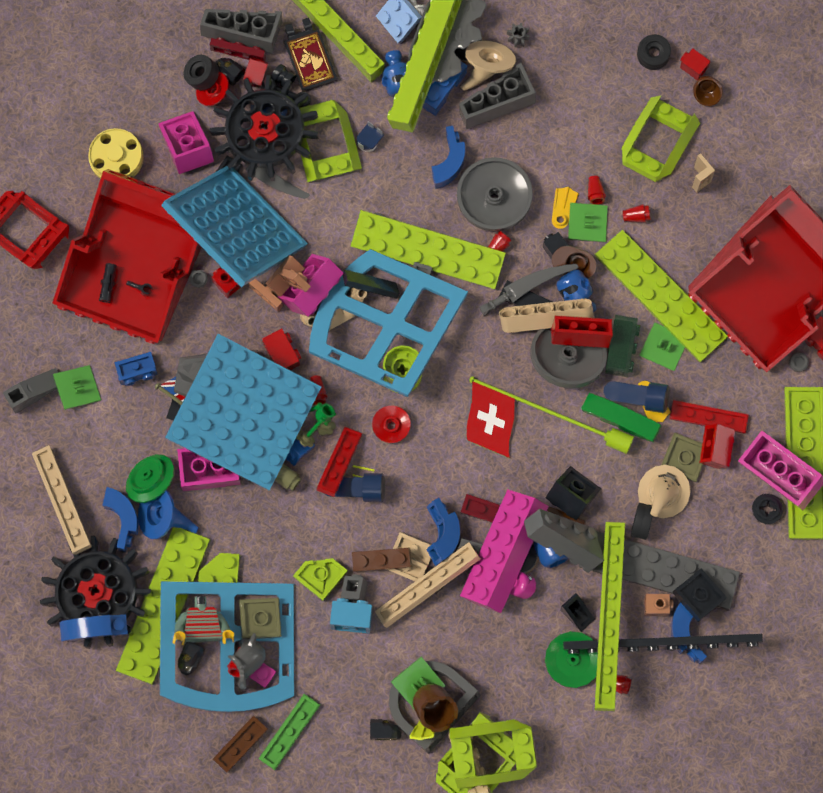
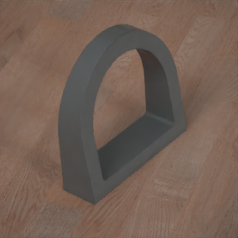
(467, 700)

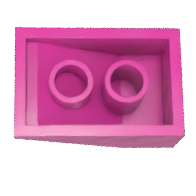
(186, 142)

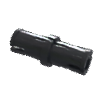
(108, 283)

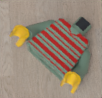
(202, 624)

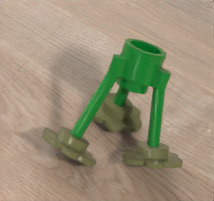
(323, 424)

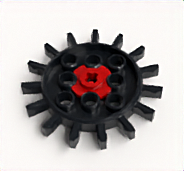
(267, 156)
(99, 580)

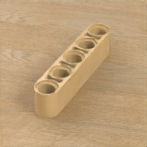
(542, 315)

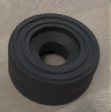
(651, 62)
(209, 76)
(642, 521)

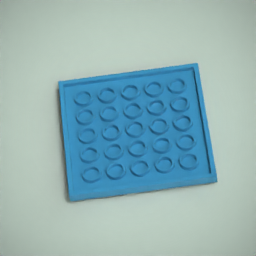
(234, 225)
(243, 412)

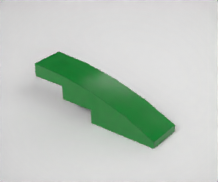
(621, 417)

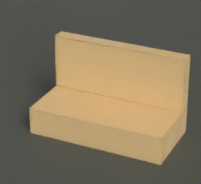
(705, 173)

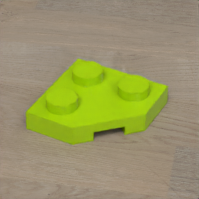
(221, 569)
(320, 576)

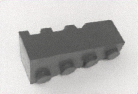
(245, 27)
(499, 98)
(565, 538)

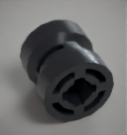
(281, 75)

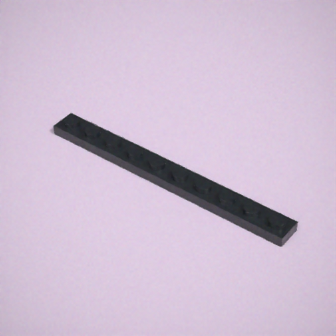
(671, 643)

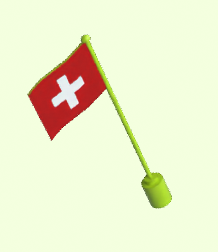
(493, 419)

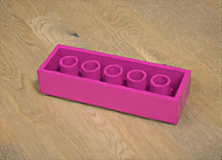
(502, 553)

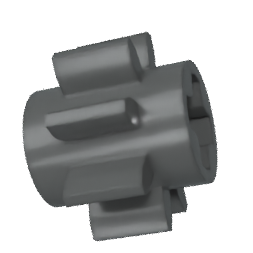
(515, 38)

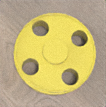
(116, 153)

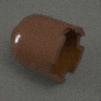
(434, 707)

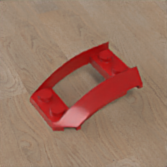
(45, 241)

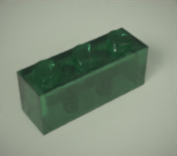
(622, 346)

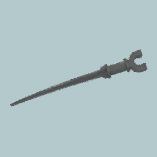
(279, 183)
(524, 285)

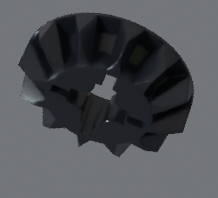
(774, 503)

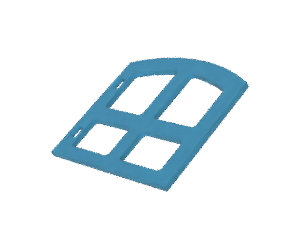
(392, 324)
(227, 699)

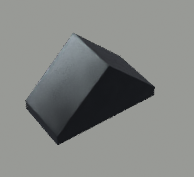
(577, 612)

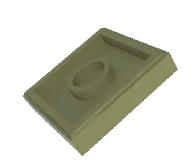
(685, 456)
(260, 617)

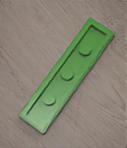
(289, 732)

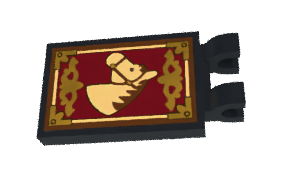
(309, 57)

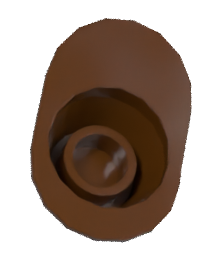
(571, 255)

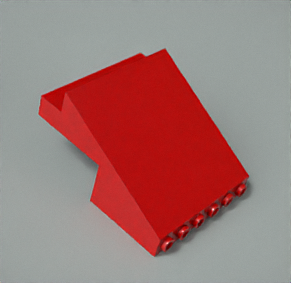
(146, 245)
(767, 280)

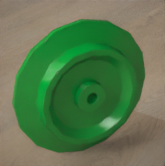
(150, 478)
(565, 671)

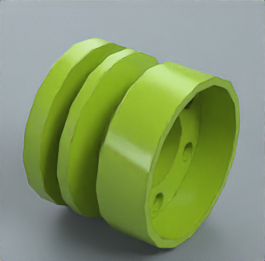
(400, 359)

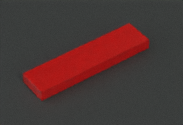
(706, 416)
(339, 461)

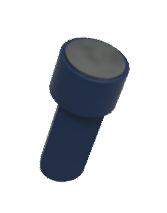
(653, 397)
(369, 487)

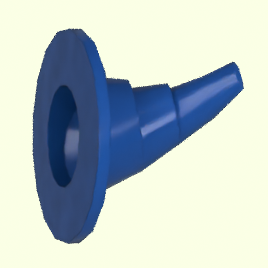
(160, 515)

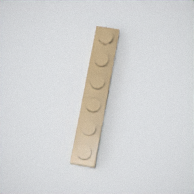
(61, 500)
(427, 585)

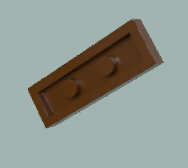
(381, 559)
(240, 744)

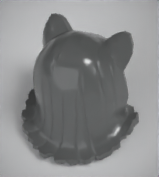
(248, 659)

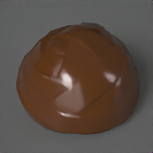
(708, 91)

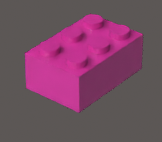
(321, 276)
(201, 473)

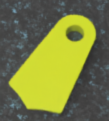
(421, 733)

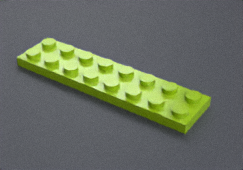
(431, 248)
(661, 296)
(805, 441)
(177, 564)

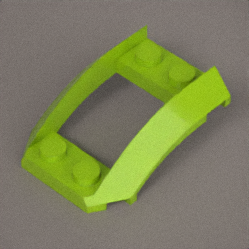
(672, 118)
(337, 164)
(500, 742)
(464, 756)

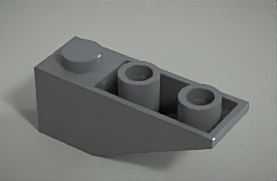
(30, 390)

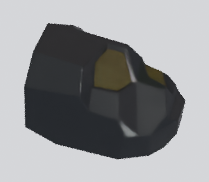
(230, 69)
(190, 658)
(384, 730)

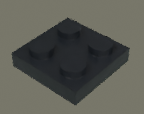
(699, 595)

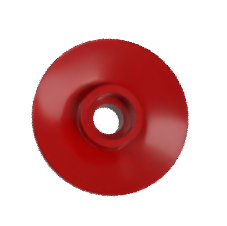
(211, 98)
(388, 415)

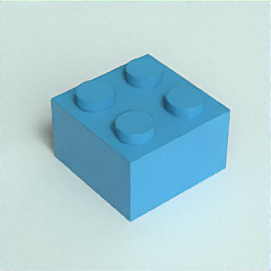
(351, 616)

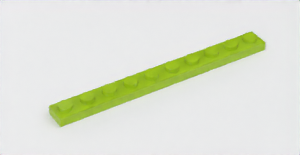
(610, 617)

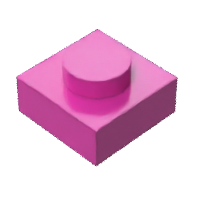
(263, 675)

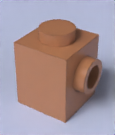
(658, 604)

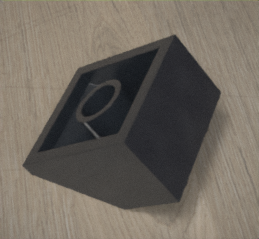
(572, 493)

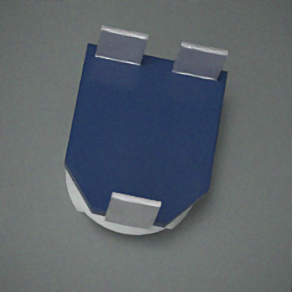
(369, 137)

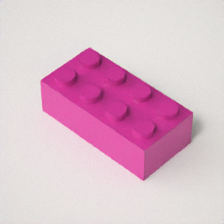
(782, 470)

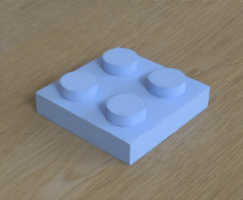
(399, 18)

